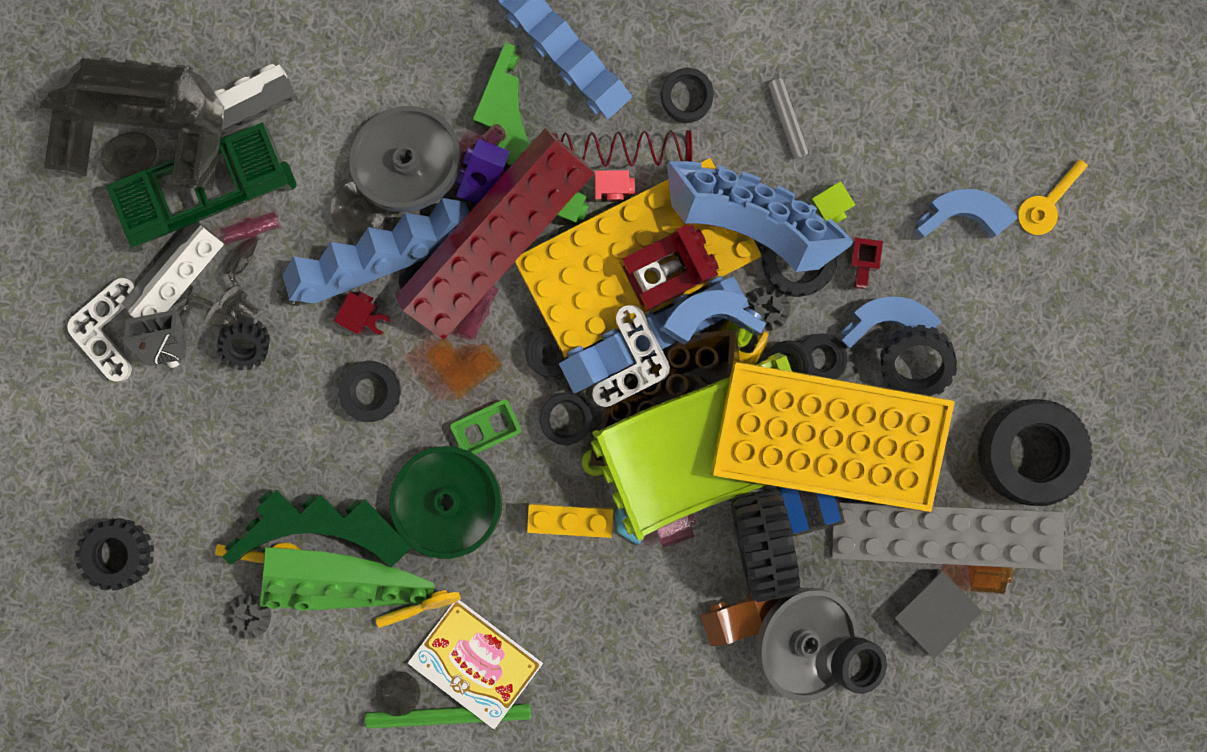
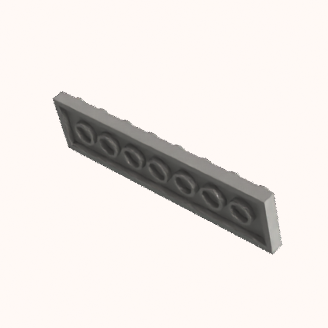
(951, 536)

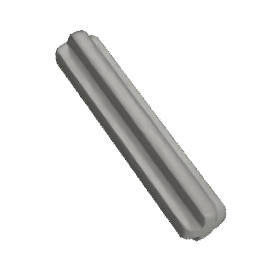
(788, 118)

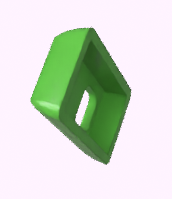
(482, 419)

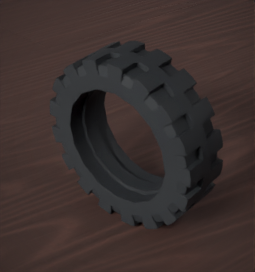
(795, 288)
(913, 337)

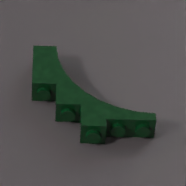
(282, 518)

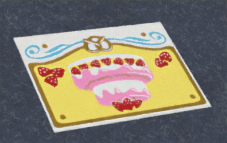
(475, 663)

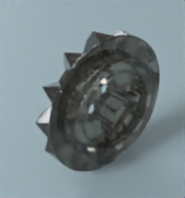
(408, 701)

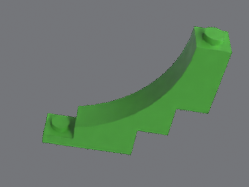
(502, 107)

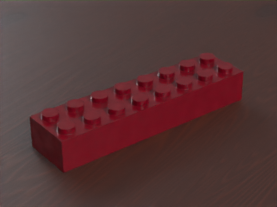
(494, 234)

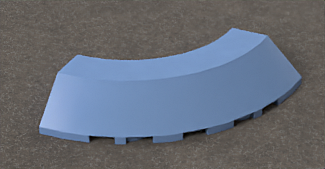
(756, 211)

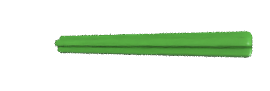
(439, 717)

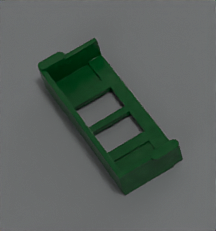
(253, 167)

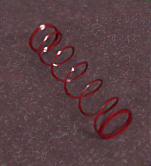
(688, 144)

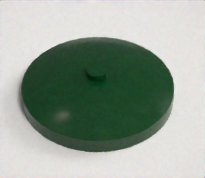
(446, 502)

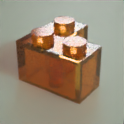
(463, 374)

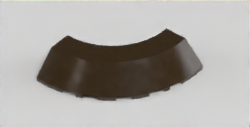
(692, 366)

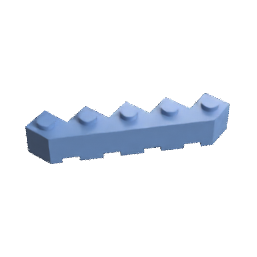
(569, 54)
(374, 256)
(613, 354)

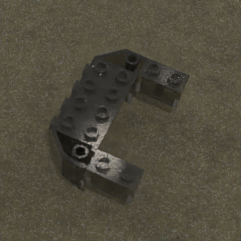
(135, 97)

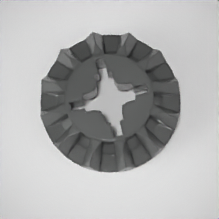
(779, 302)
(255, 627)

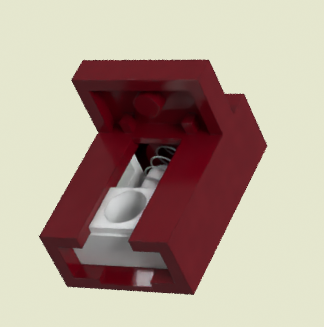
(691, 257)

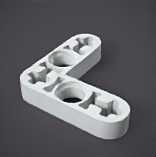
(95, 333)
(642, 367)

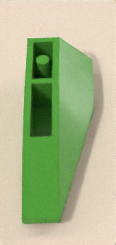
(335, 581)

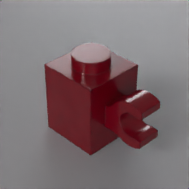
(865, 257)
(358, 313)

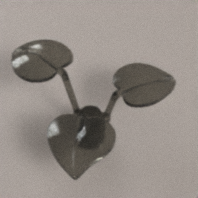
(233, 300)

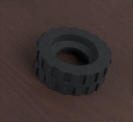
(348, 385)

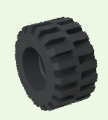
(91, 554)

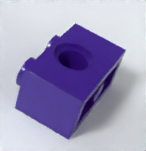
(483, 170)

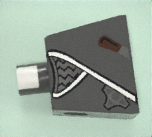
(157, 338)

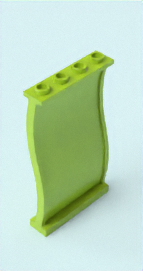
(666, 458)

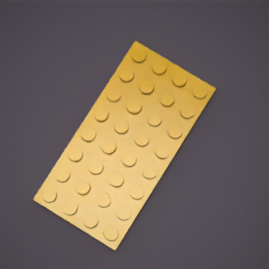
(579, 272)
(832, 436)

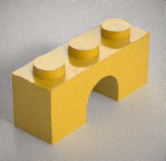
(570, 520)

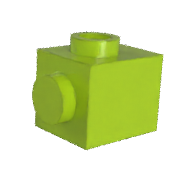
(833, 203)

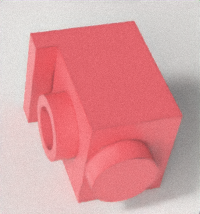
(613, 185)

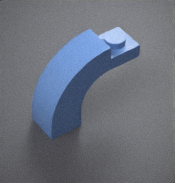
(976, 204)
(710, 304)
(887, 309)

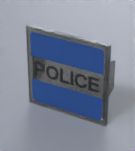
(811, 510)

